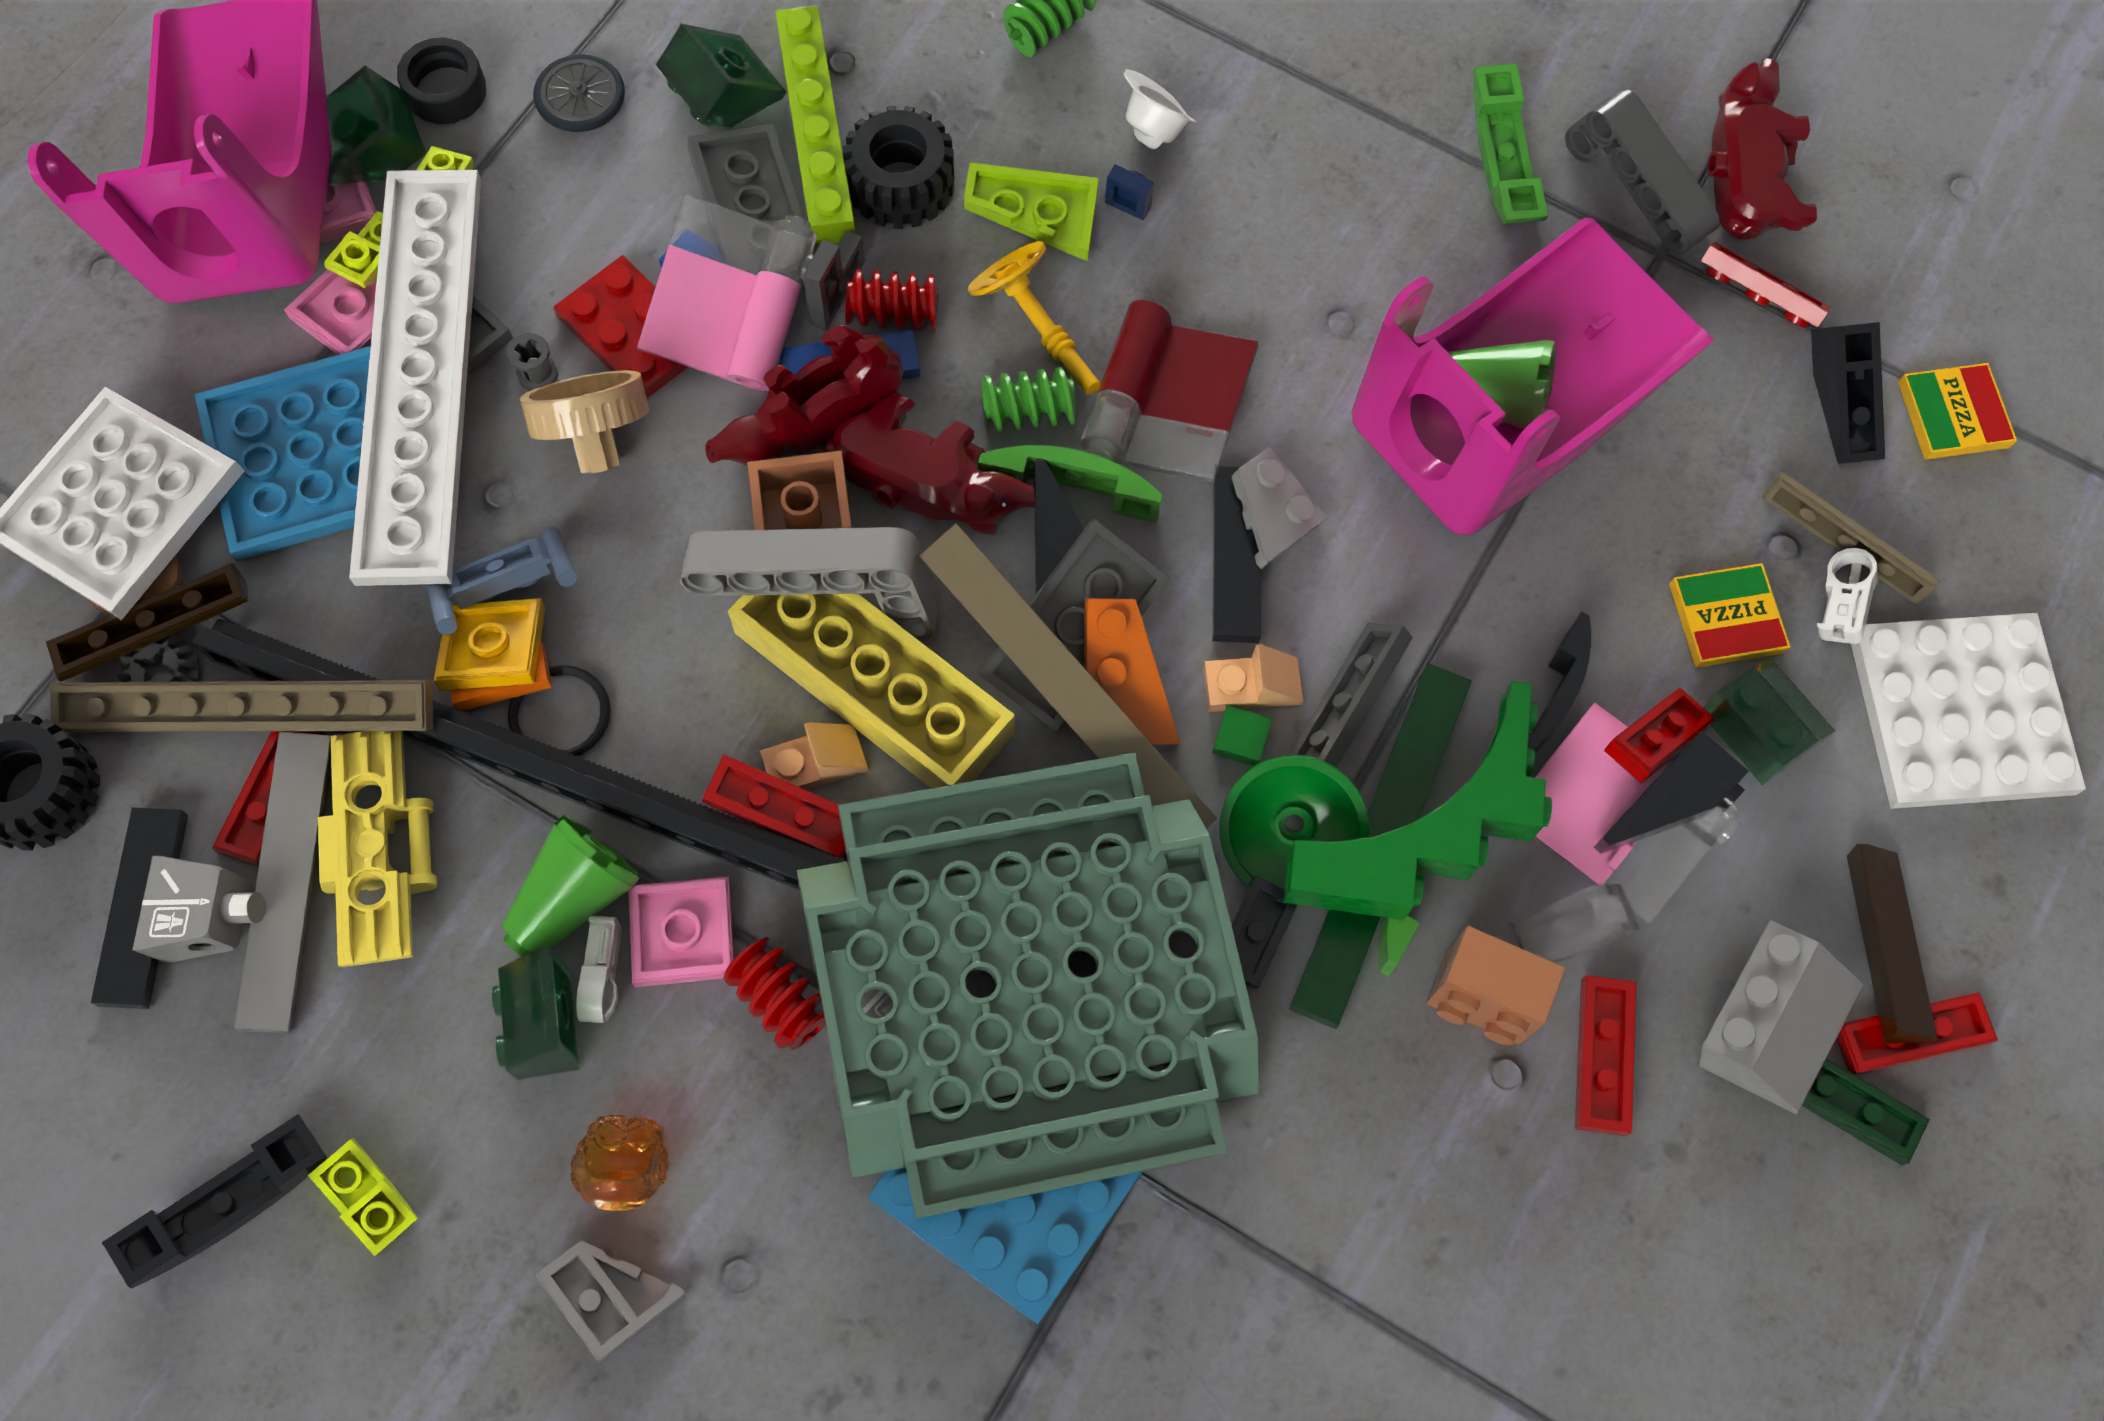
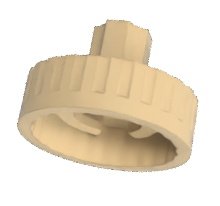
(587, 412)

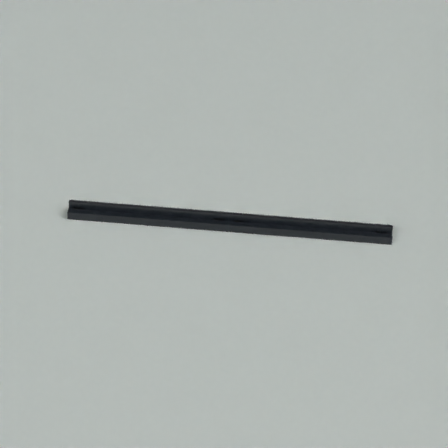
(537, 763)

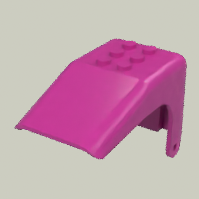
(227, 160)
(1446, 435)

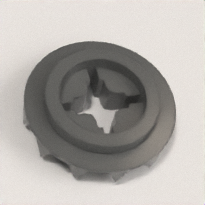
(176, 656)

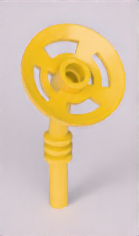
(1012, 278)

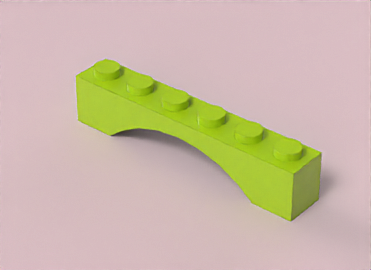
(815, 123)

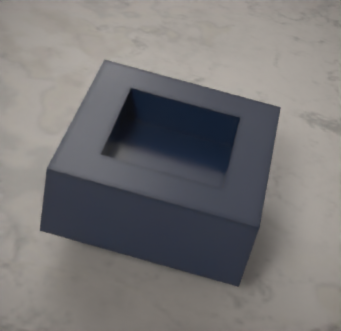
(1129, 191)

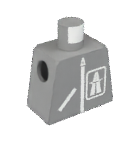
(193, 910)

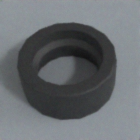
(438, 54)

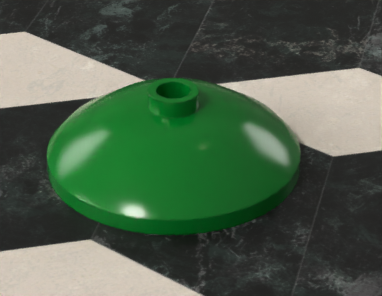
(1260, 801)

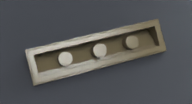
(1845, 533)

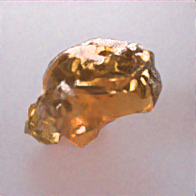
(620, 1162)

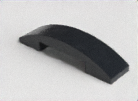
(1572, 662)
(218, 1206)

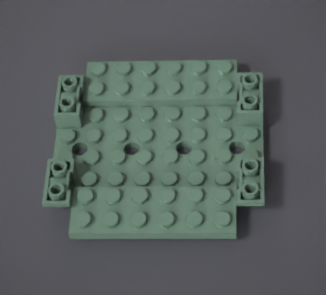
(1052, 1069)

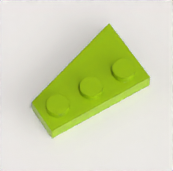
(1036, 203)

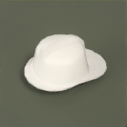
(1153, 111)

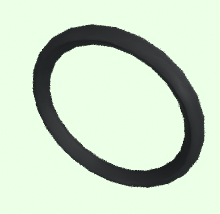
(601, 694)

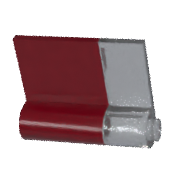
(1168, 395)

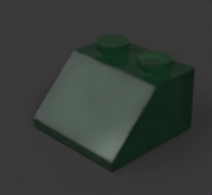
(718, 76)
(370, 130)
(1766, 720)
(536, 1016)

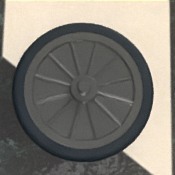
(579, 93)

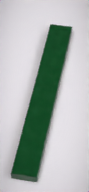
(1396, 803)

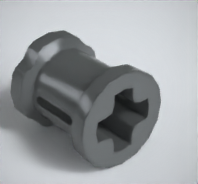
(532, 361)

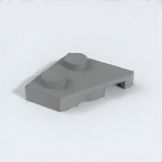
(1274, 505)
(605, 1297)

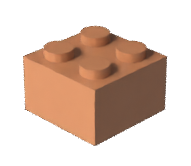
(800, 492)
(1494, 987)

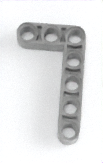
(818, 563)

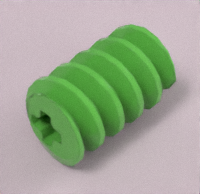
(1033, 21)
(1028, 398)

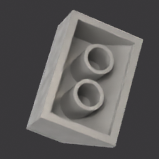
(1781, 1018)

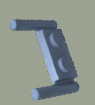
(499, 572)

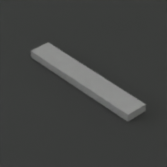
(285, 882)

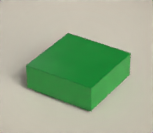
(1242, 735)

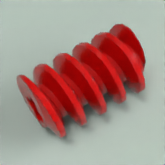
(891, 300)
(775, 995)

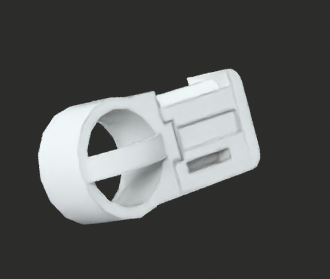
(1848, 603)
(598, 974)

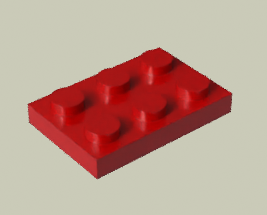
(609, 320)

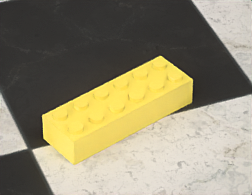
(879, 681)

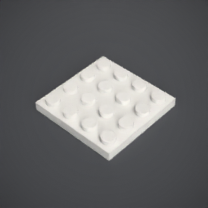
(114, 501)
(1966, 711)

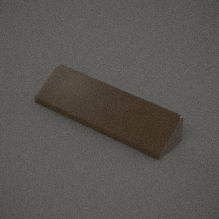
(147, 622)
(1891, 946)

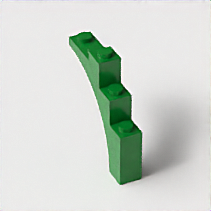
(1380, 871)

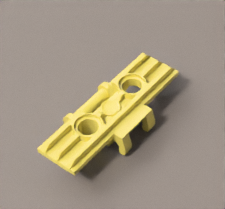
(356, 848)

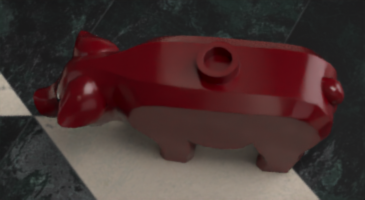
(1752, 154)
(810, 405)
(925, 473)

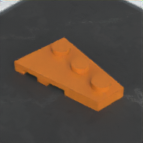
(1125, 668)

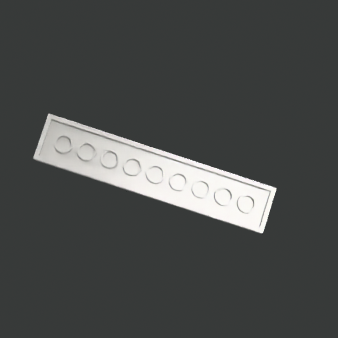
(417, 380)

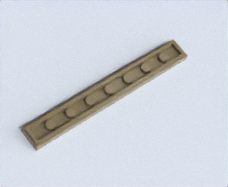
(1052, 665)
(243, 706)

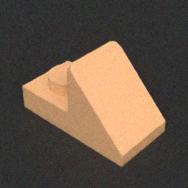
(1254, 682)
(819, 758)

